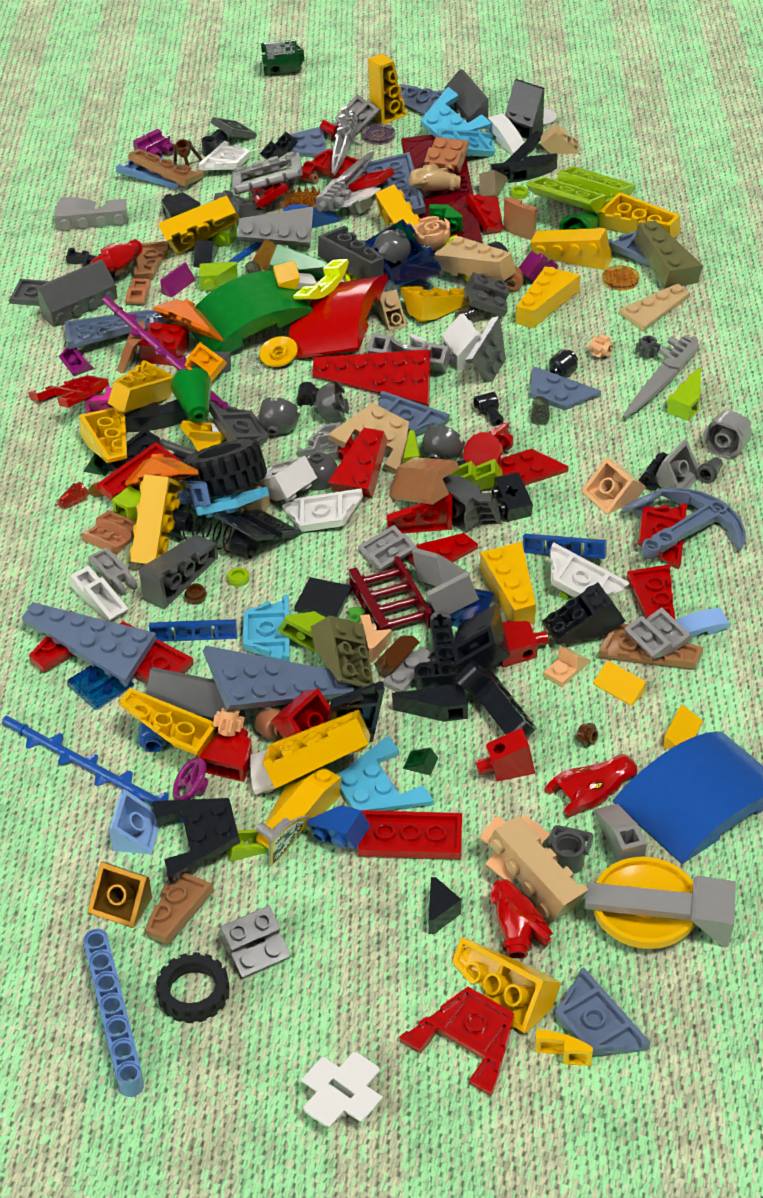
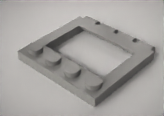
(257, 168)

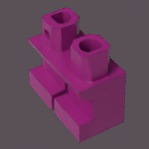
(154, 143)

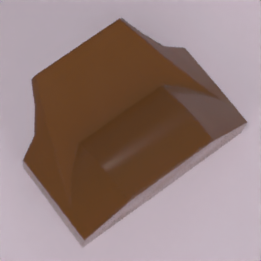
(395, 654)

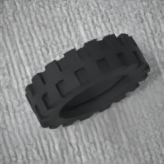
(198, 1010)

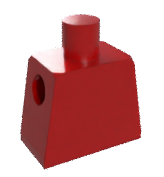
(522, 642)
(228, 756)
(507, 757)

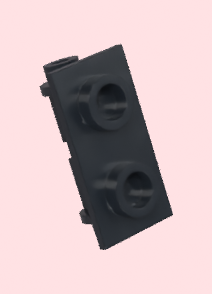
(649, 474)

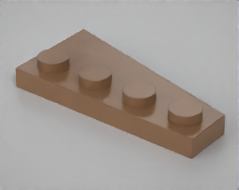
(181, 174)
(622, 647)

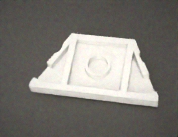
(225, 158)
(322, 510)
(574, 574)

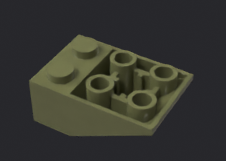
(343, 649)

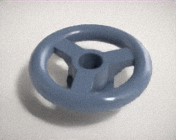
(639, 504)

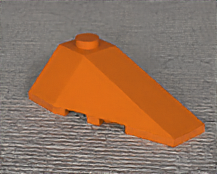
(185, 314)
(161, 466)

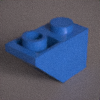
(339, 826)

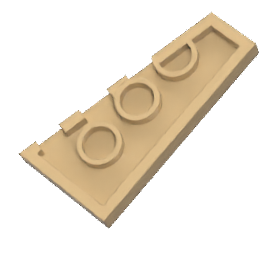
(651, 308)

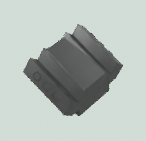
(470, 505)

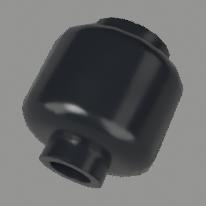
(563, 363)

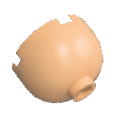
(432, 232)

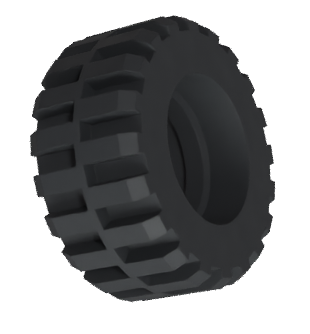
(228, 466)

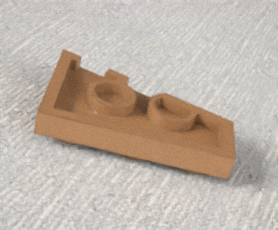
(150, 259)

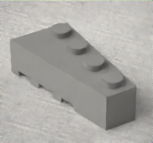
(282, 227)

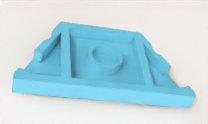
(479, 142)
(230, 502)
(261, 629)

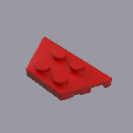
(532, 466)
(658, 518)

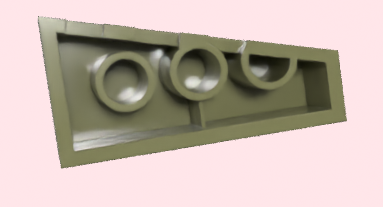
(666, 255)

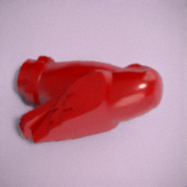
(119, 256)
(518, 919)

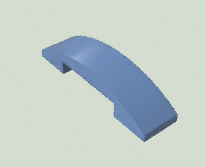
(194, 493)

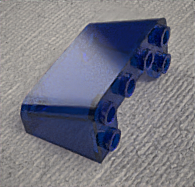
(419, 264)

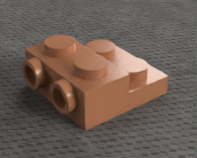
(447, 154)

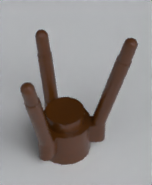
(183, 149)

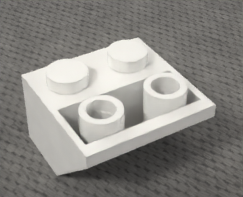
(460, 340)

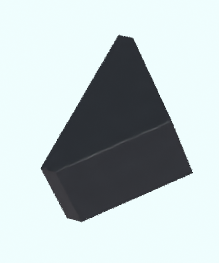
(204, 252)
(443, 905)

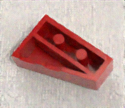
(361, 463)

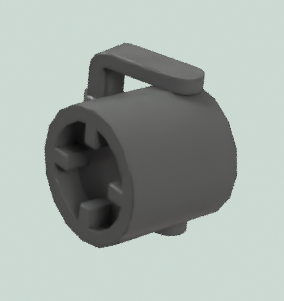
(570, 846)

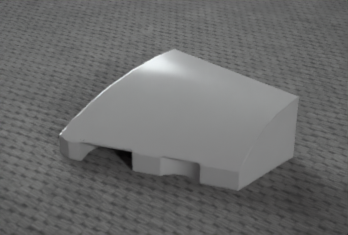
(320, 442)

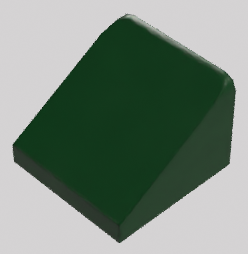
(96, 466)
(421, 761)

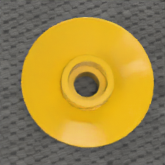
(278, 351)

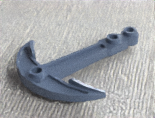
(709, 511)

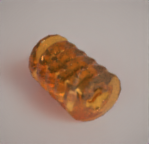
(299, 197)

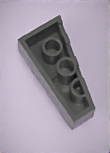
(341, 244)
(176, 569)

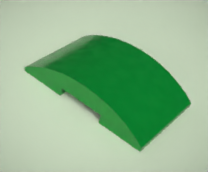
(248, 307)

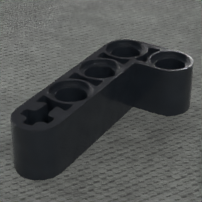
(443, 668)
(495, 698)

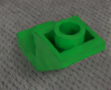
(447, 212)

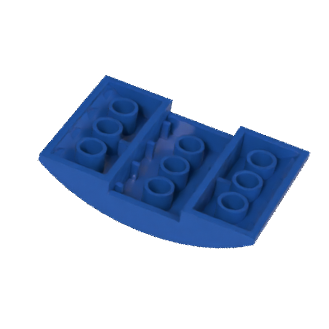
(694, 793)

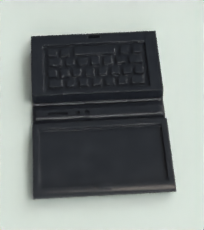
(259, 525)

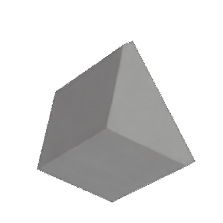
(678, 468)
(434, 568)
(452, 594)
(714, 907)

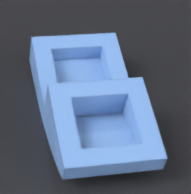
(706, 620)

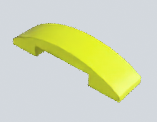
(333, 275)

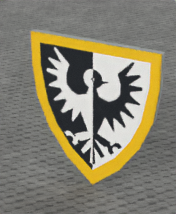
(281, 836)

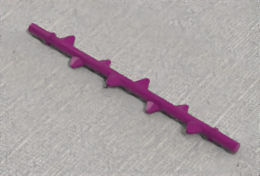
(137, 330)

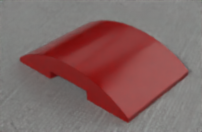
(337, 319)

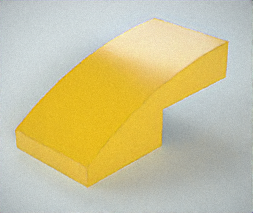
(573, 1050)

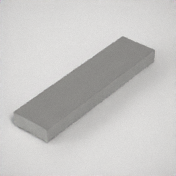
(639, 901)

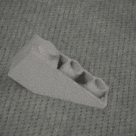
(621, 832)

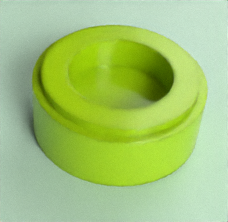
(519, 192)
(238, 577)

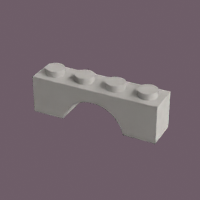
(111, 213)
(439, 353)

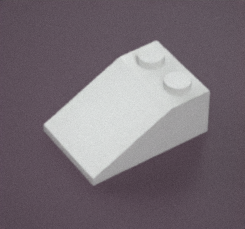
(287, 478)

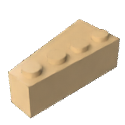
(471, 256)
(537, 869)

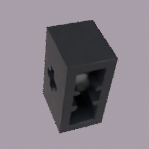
(512, 497)

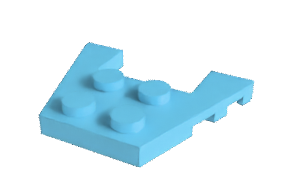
(442, 116)
(369, 788)

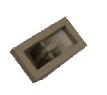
(491, 183)

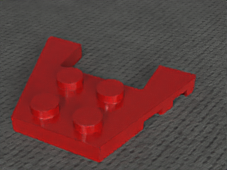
(323, 164)
(72, 390)
(473, 1024)

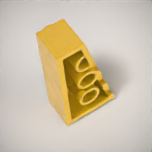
(384, 89)
(394, 208)
(625, 213)
(574, 246)
(546, 295)
(140, 387)
(509, 579)
(315, 747)

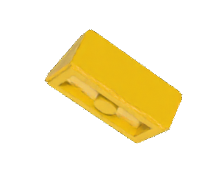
(287, 275)
(620, 683)
(683, 727)

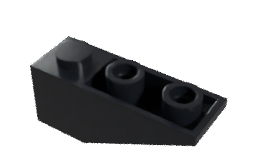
(435, 703)

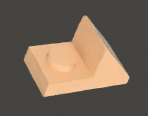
(376, 640)
(566, 666)

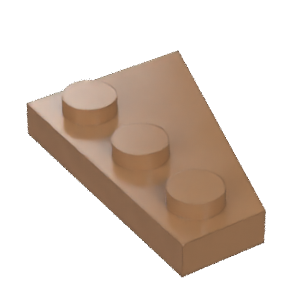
(177, 906)

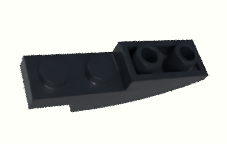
(528, 169)

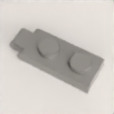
(403, 675)

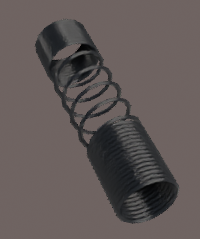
(238, 543)

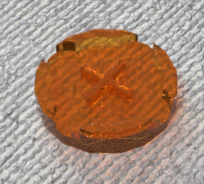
(620, 277)

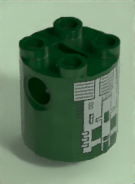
(282, 57)

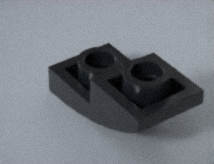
(280, 148)

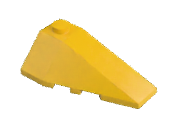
(432, 304)
(105, 433)
(172, 723)
(304, 796)
(508, 982)

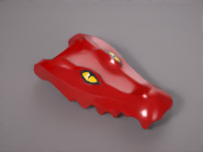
(592, 784)

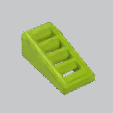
(411, 447)
(244, 851)

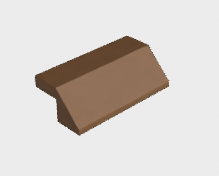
(422, 480)

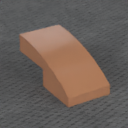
(138, 291)

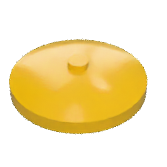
(642, 930)

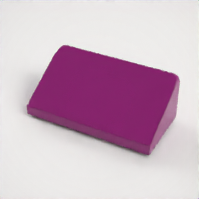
(176, 280)
(75, 361)

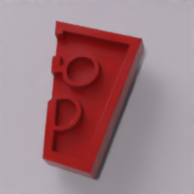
(265, 195)
(486, 211)
(423, 517)
(450, 547)
(48, 654)

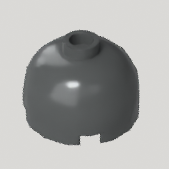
(393, 245)
(330, 402)
(278, 416)
(442, 443)
(323, 467)

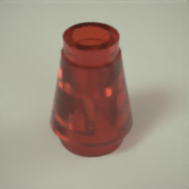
(73, 495)

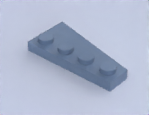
(419, 99)

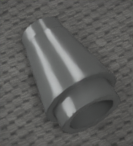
(709, 470)

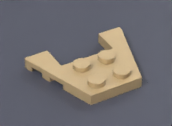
(379, 419)

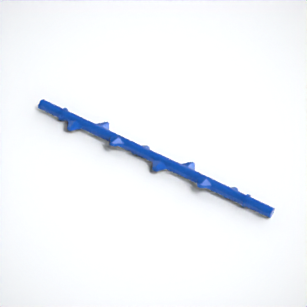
(89, 763)

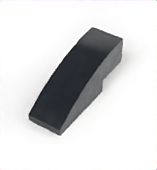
(155, 417)

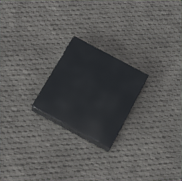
(323, 597)

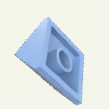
(133, 825)

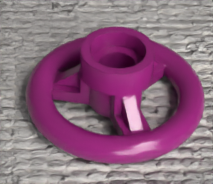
(194, 781)

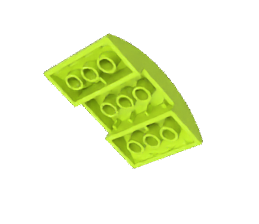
(580, 188)

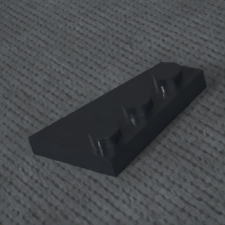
(134, 447)

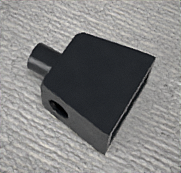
(177, 204)

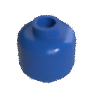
(150, 740)

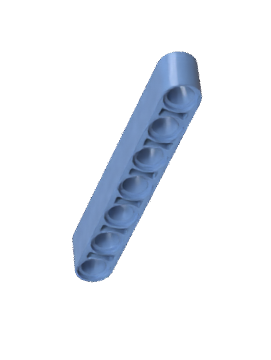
(111, 999)

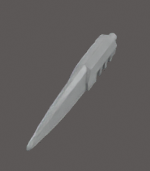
(345, 136)
(338, 188)
(672, 364)

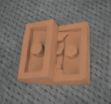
(519, 218)
(129, 351)
(116, 526)

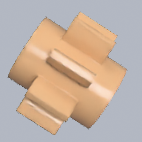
(601, 346)
(228, 722)

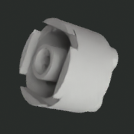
(726, 430)

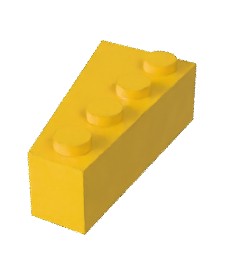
(198, 224)
(154, 517)

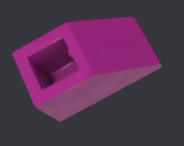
(535, 263)

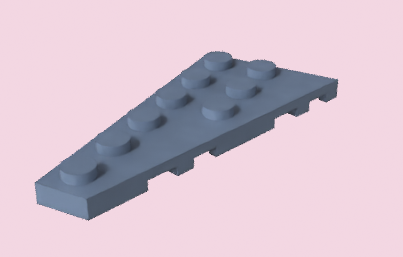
(402, 167)
(96, 329)
(98, 642)
(262, 681)

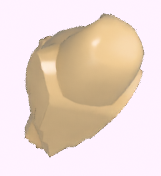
(433, 179)

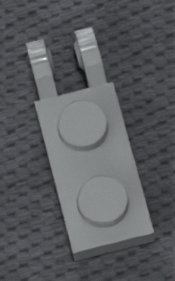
(112, 570)

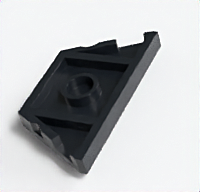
(366, 700)

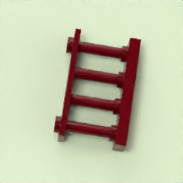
(368, 597)

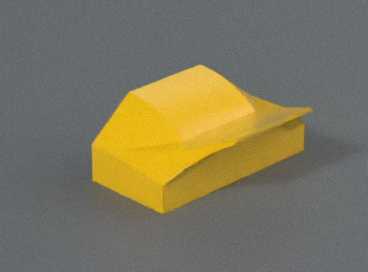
(201, 434)

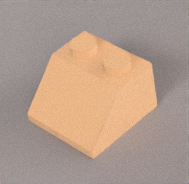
(612, 487)

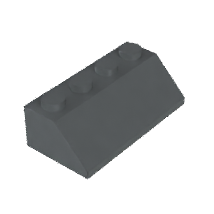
(471, 99)
(76, 293)
(187, 692)

